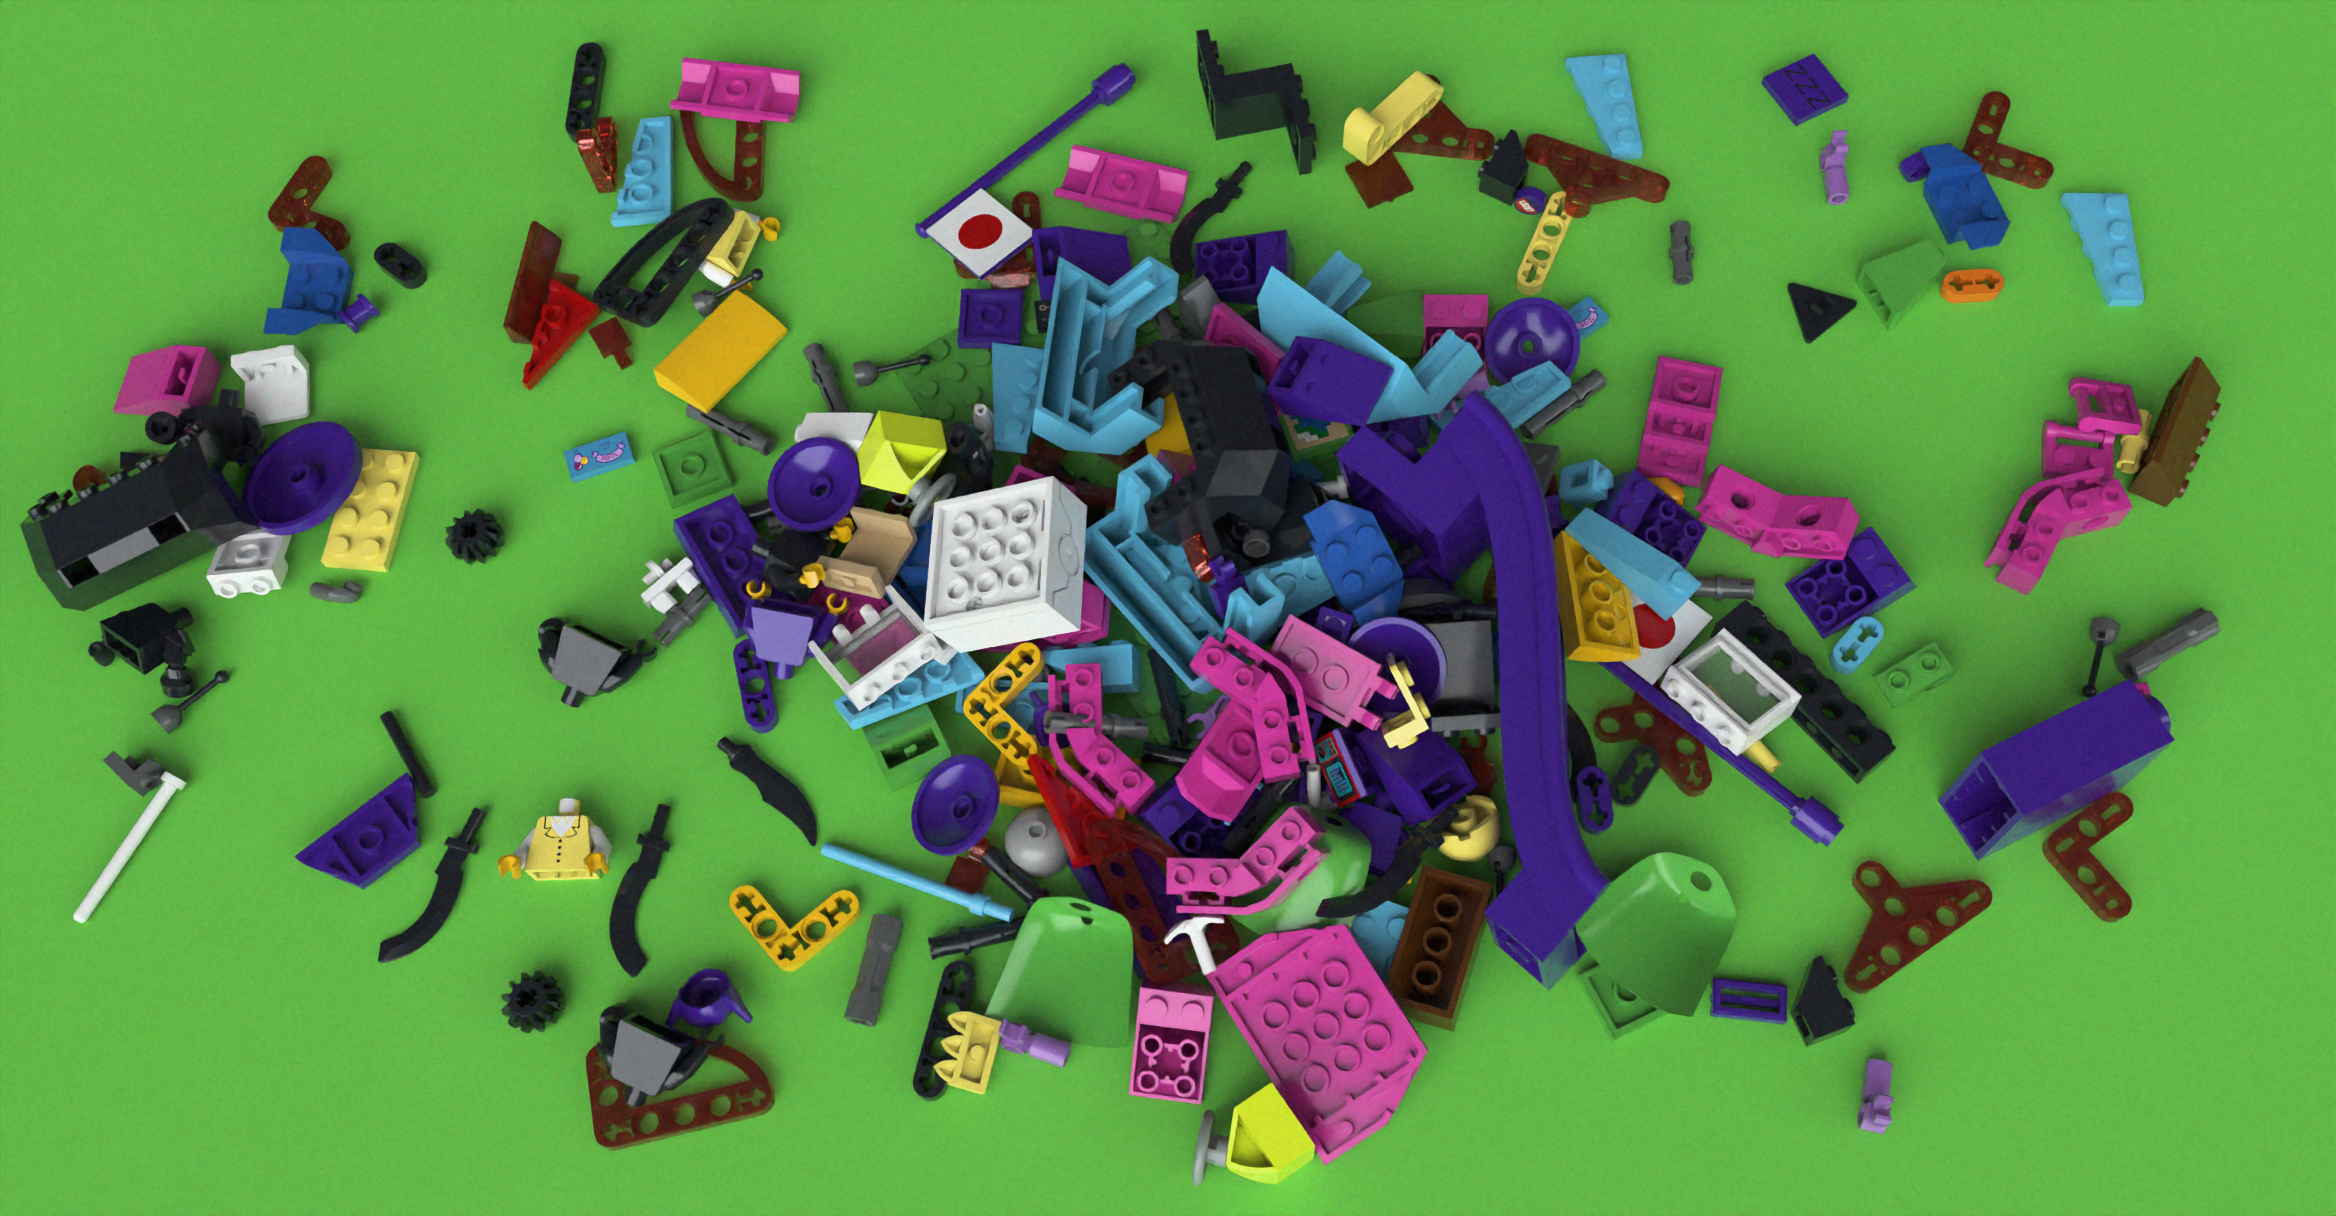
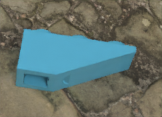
(1118, 663)

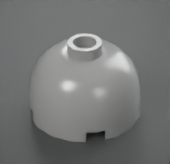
(1035, 843)

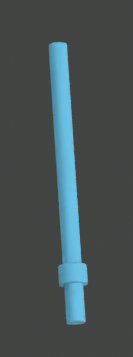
(977, 903)

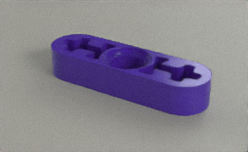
(765, 696)

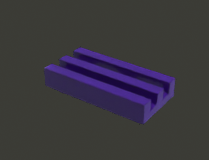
(1745, 1014)

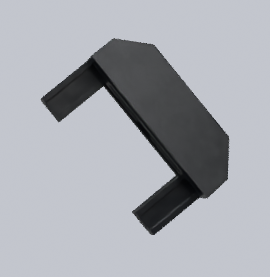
(1229, 430)
(102, 538)

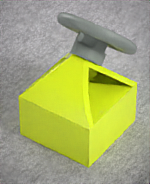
(902, 457)
(1262, 1144)

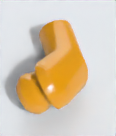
(1670, 488)

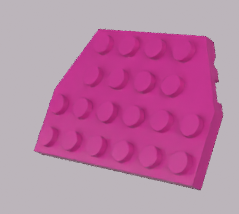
(1323, 1031)

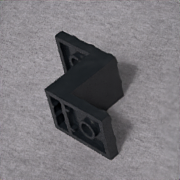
(1256, 101)
(1288, 537)
(1469, 689)

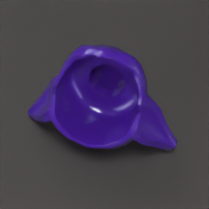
(708, 1000)

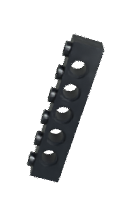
(1827, 732)

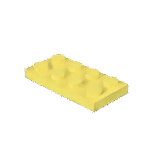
(372, 515)

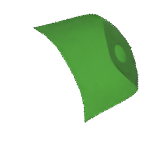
(1337, 876)
(1654, 941)
(1069, 974)

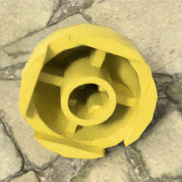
(1473, 831)

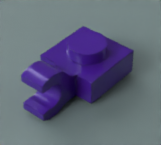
(1226, 582)

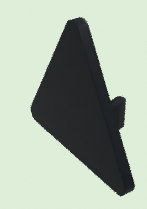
(1817, 309)

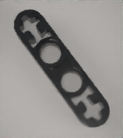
(585, 92)
(940, 1029)

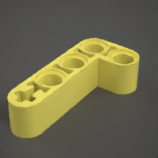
(1373, 133)

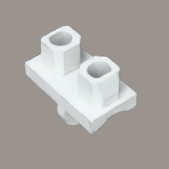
(658, 593)

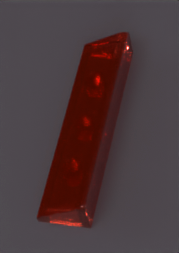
(532, 283)

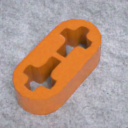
(1971, 286)

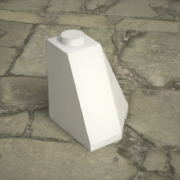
(844, 427)

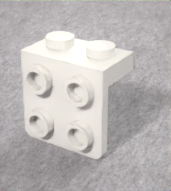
(275, 383)

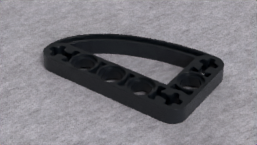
(704, 216)

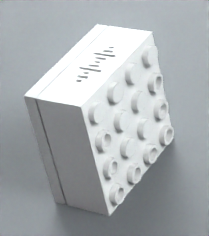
(1006, 565)

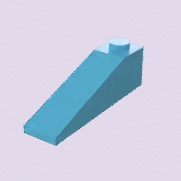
(1642, 568)

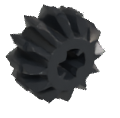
(474, 536)
(528, 1016)

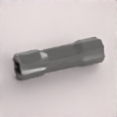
(2148, 655)
(867, 994)

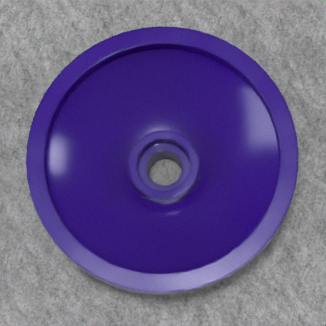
(1536, 320)
(803, 474)
(1415, 646)
(955, 805)

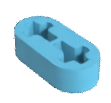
(1850, 640)

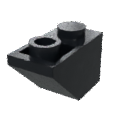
(1505, 170)
(1819, 1006)

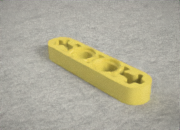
(1544, 242)

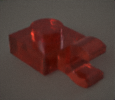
(1011, 279)
(612, 340)
(1482, 772)
(970, 873)

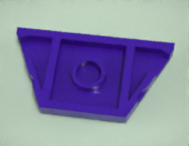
(369, 838)

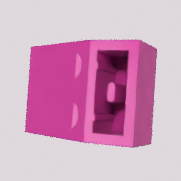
(1461, 314)
(168, 381)
(1172, 1041)

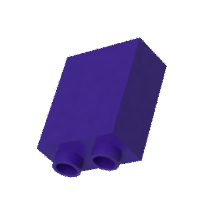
(2056, 767)

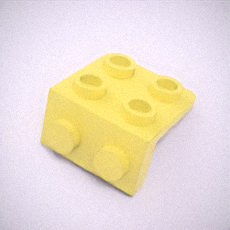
(1404, 728)

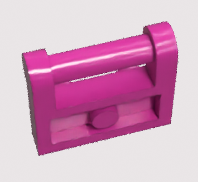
(2115, 405)
(2064, 459)

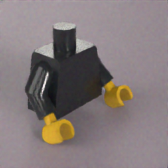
(793, 558)

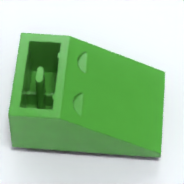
(907, 745)

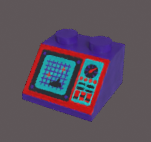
(1346, 767)

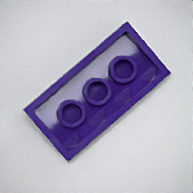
(720, 547)
(1156, 885)

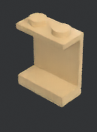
(871, 554)

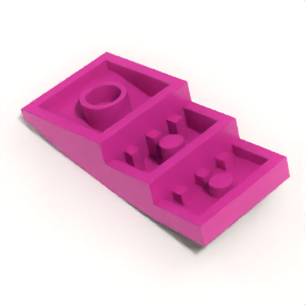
(1679, 421)

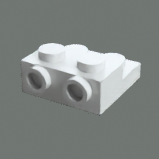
(249, 564)

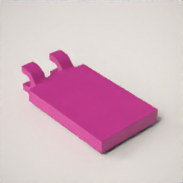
(1231, 328)
(1331, 674)

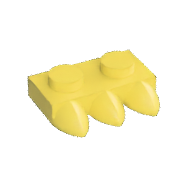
(971, 1051)

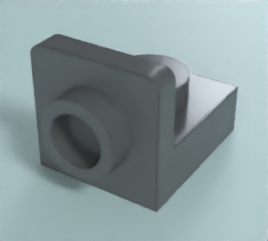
(138, 777)

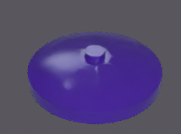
(302, 478)

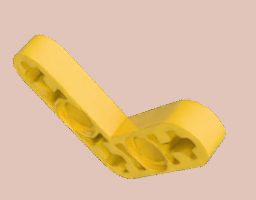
(996, 702)
(786, 937)

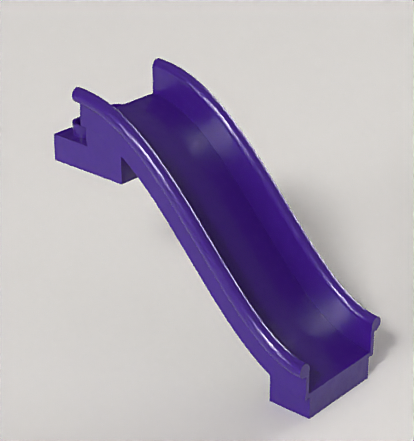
(1455, 503)

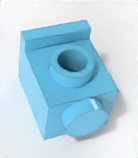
(1590, 483)

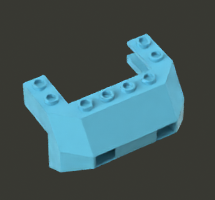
(1318, 313)
(1088, 339)
(1129, 530)

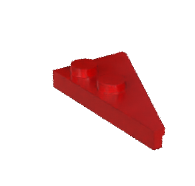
(561, 324)
(1069, 810)

